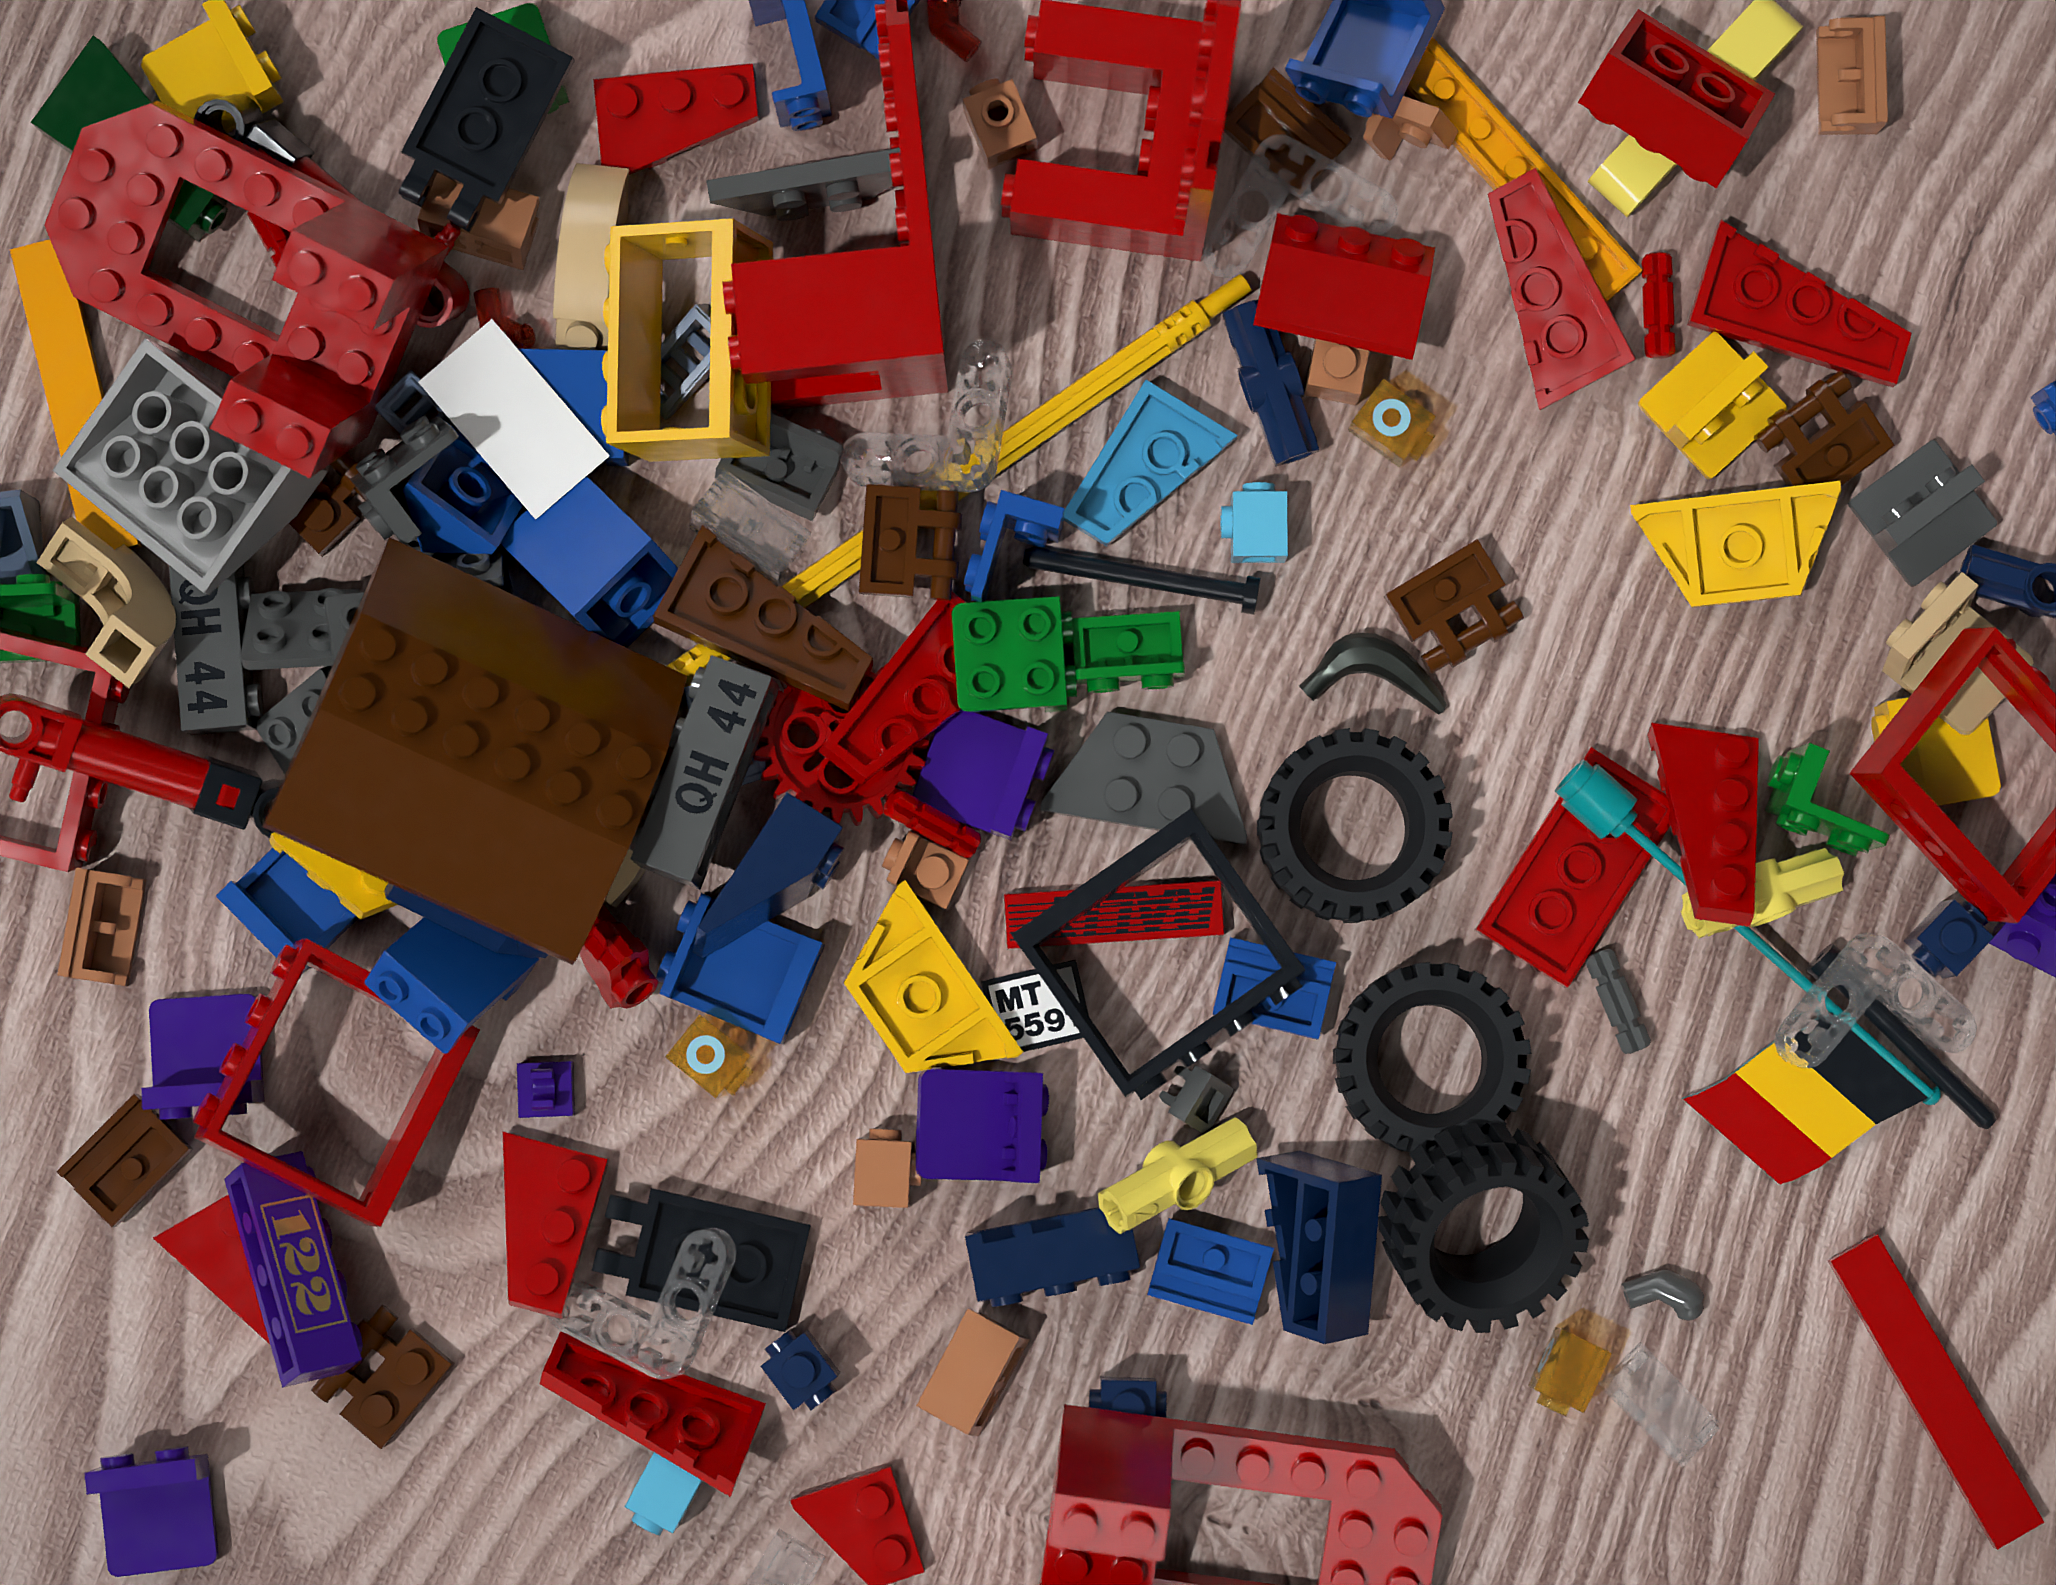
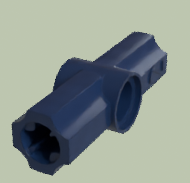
(1271, 386)
(2009, 580)

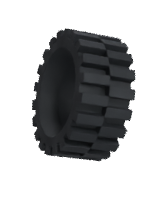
(1411, 785)
(1481, 1007)
(1514, 1271)

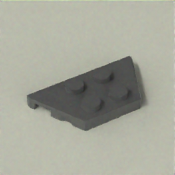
(796, 188)
(1148, 776)

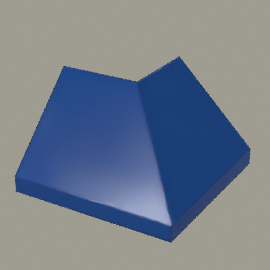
(459, 502)

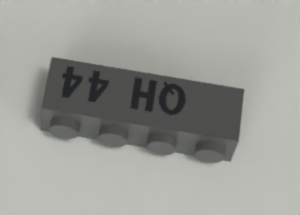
(208, 638)
(704, 771)

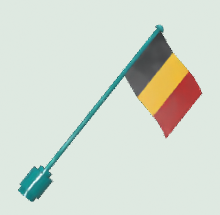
(1768, 1108)

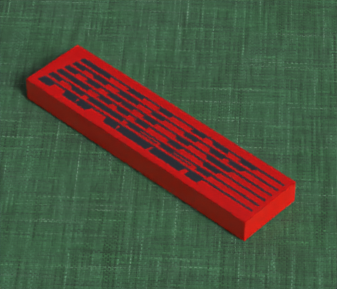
(1128, 914)

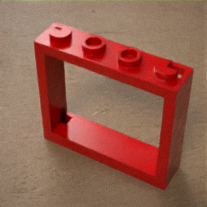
(85, 791)
(1919, 817)
(406, 1138)

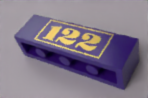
(294, 1275)

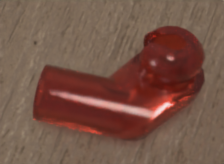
(946, 28)
(489, 306)

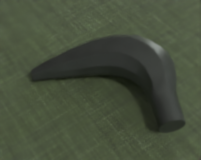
(1378, 657)

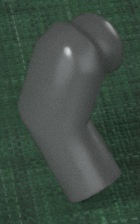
(1669, 1288)

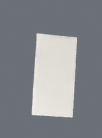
(513, 419)

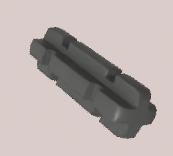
(1618, 1001)

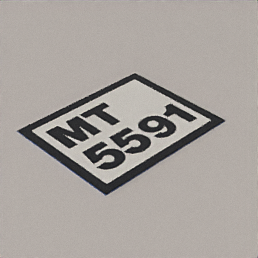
(1032, 1009)

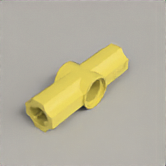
(1780, 889)
(1177, 1175)

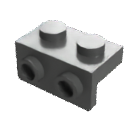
(797, 470)

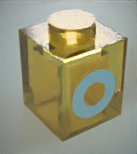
(1393, 425)
(711, 1058)
(1568, 1372)

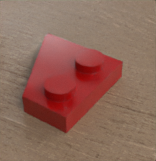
(865, 1526)

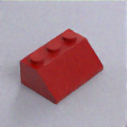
(1676, 99)
(1344, 285)

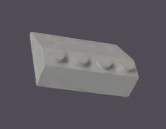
(175, 480)

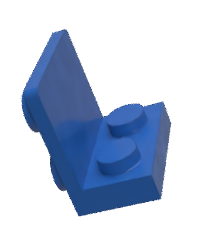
(1032, 523)

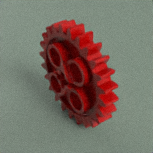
(787, 761)

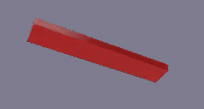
(1935, 1391)

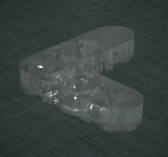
(1276, 188)
(946, 451)
(1863, 988)
(666, 1323)

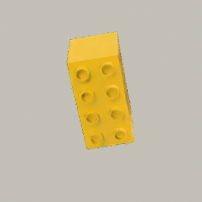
(633, 360)

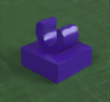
(545, 1089)

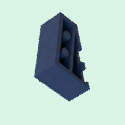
(1325, 1243)
(1049, 1256)

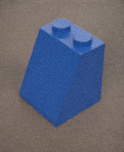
(594, 562)

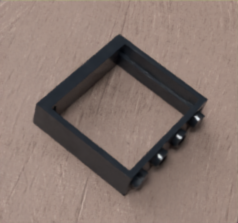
(1112, 879)

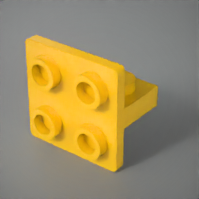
(1712, 404)

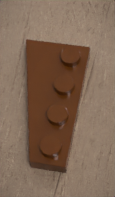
(746, 617)

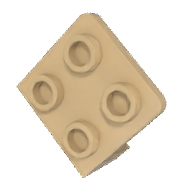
(1922, 643)

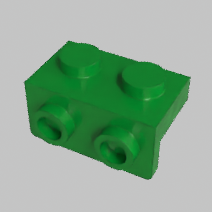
(1127, 650)

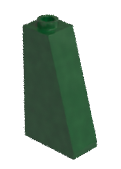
(100, 89)

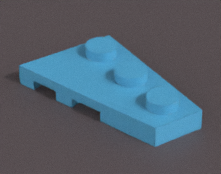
(1143, 462)

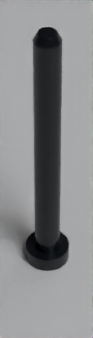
(1145, 577)
(1914, 1049)

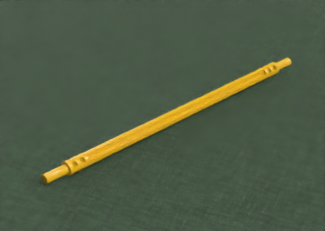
(1020, 438)

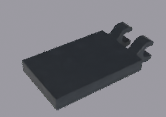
(483, 115)
(764, 1267)

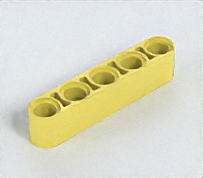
(1747, 46)

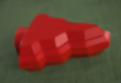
(617, 963)

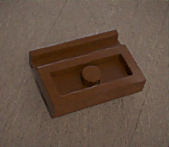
(1277, 110)
(124, 1160)

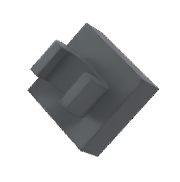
(1199, 1099)

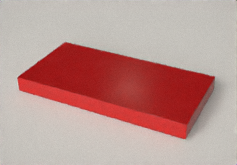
(1572, 882)

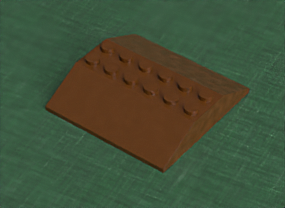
(480, 752)

